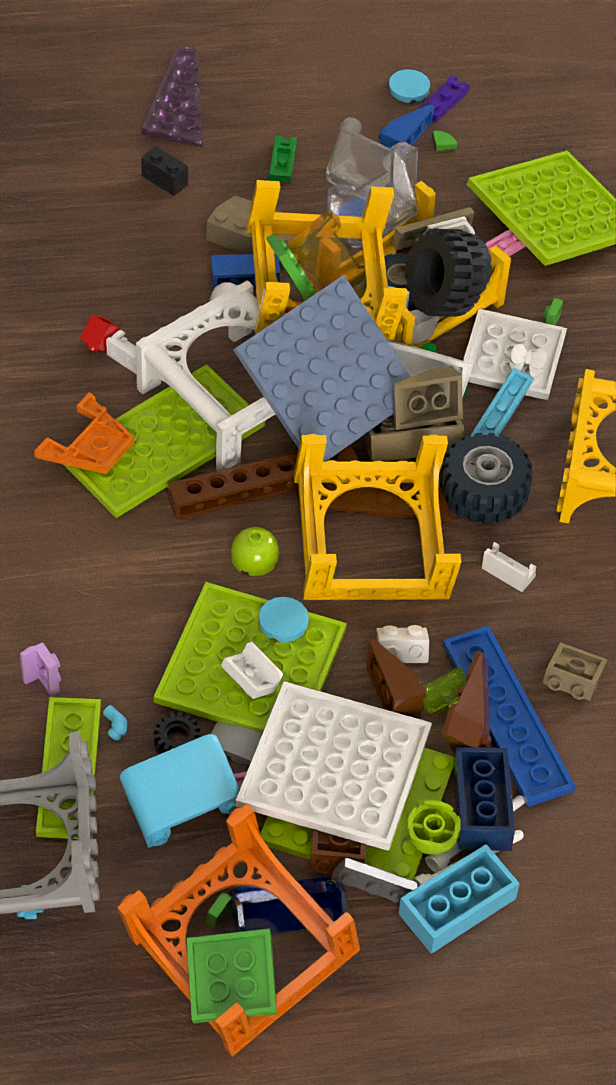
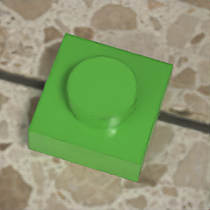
(553, 312)

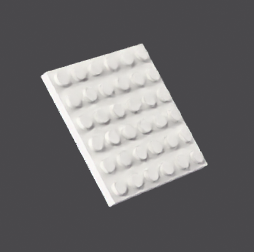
(335, 765)

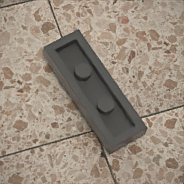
(373, 880)

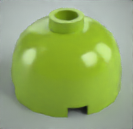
(255, 551)
(433, 827)

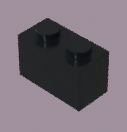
(164, 170)

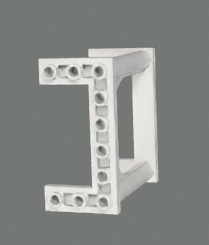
(156, 363)

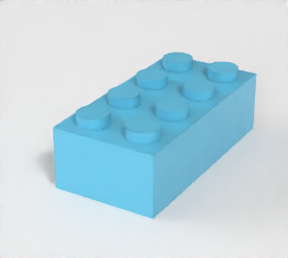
(458, 898)

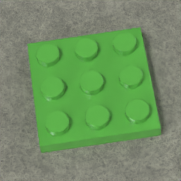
(231, 971)

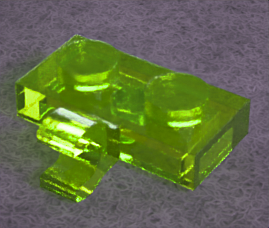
(444, 690)

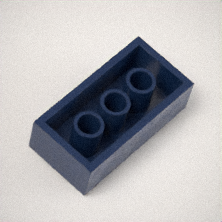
(483, 798)

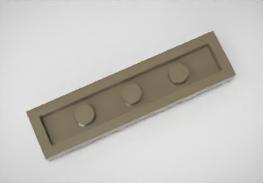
(407, 234)

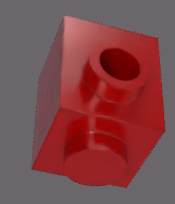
(97, 332)

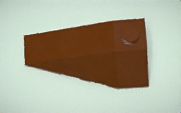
(469, 719)

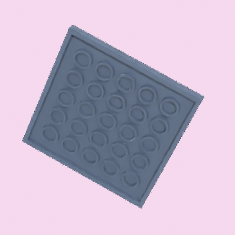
(325, 368)

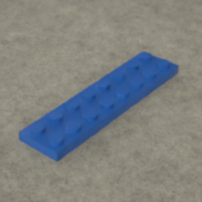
(513, 721)

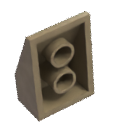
(428, 398)

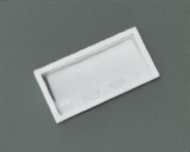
(420, 360)

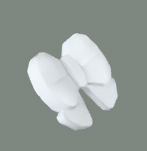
(535, 360)

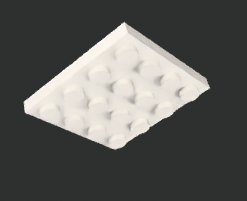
(492, 344)

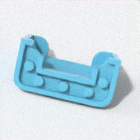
(179, 787)

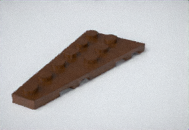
(378, 502)

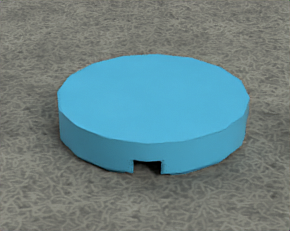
(409, 85)
(283, 619)

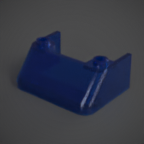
(261, 910)

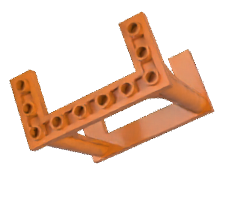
(247, 846)

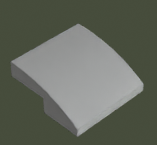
(237, 742)

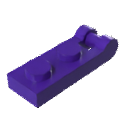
(446, 97)

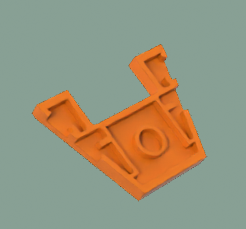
(96, 447)

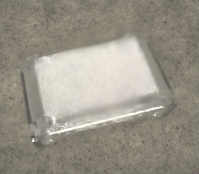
(359, 159)
(349, 201)

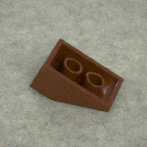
(394, 682)

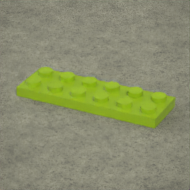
(63, 717)

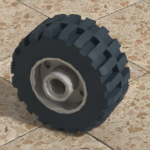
(486, 478)

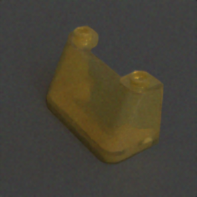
(325, 256)

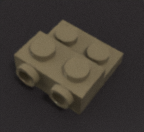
(574, 671)

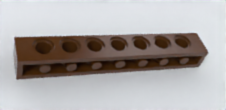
(239, 484)

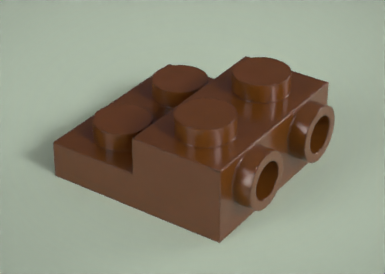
(330, 850)

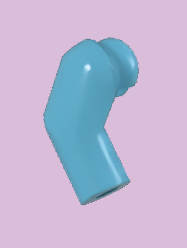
(119, 722)

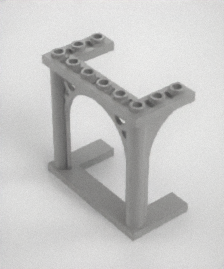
(64, 781)

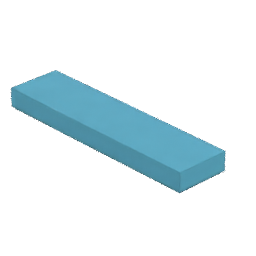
(504, 403)

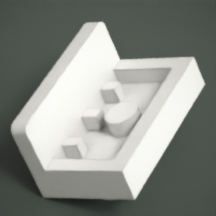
(407, 644)
(253, 671)

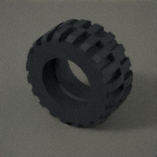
(445, 272)

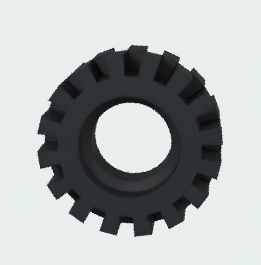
(174, 724)

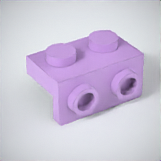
(41, 665)

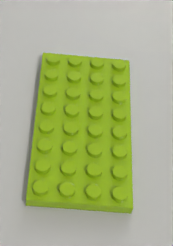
(166, 446)

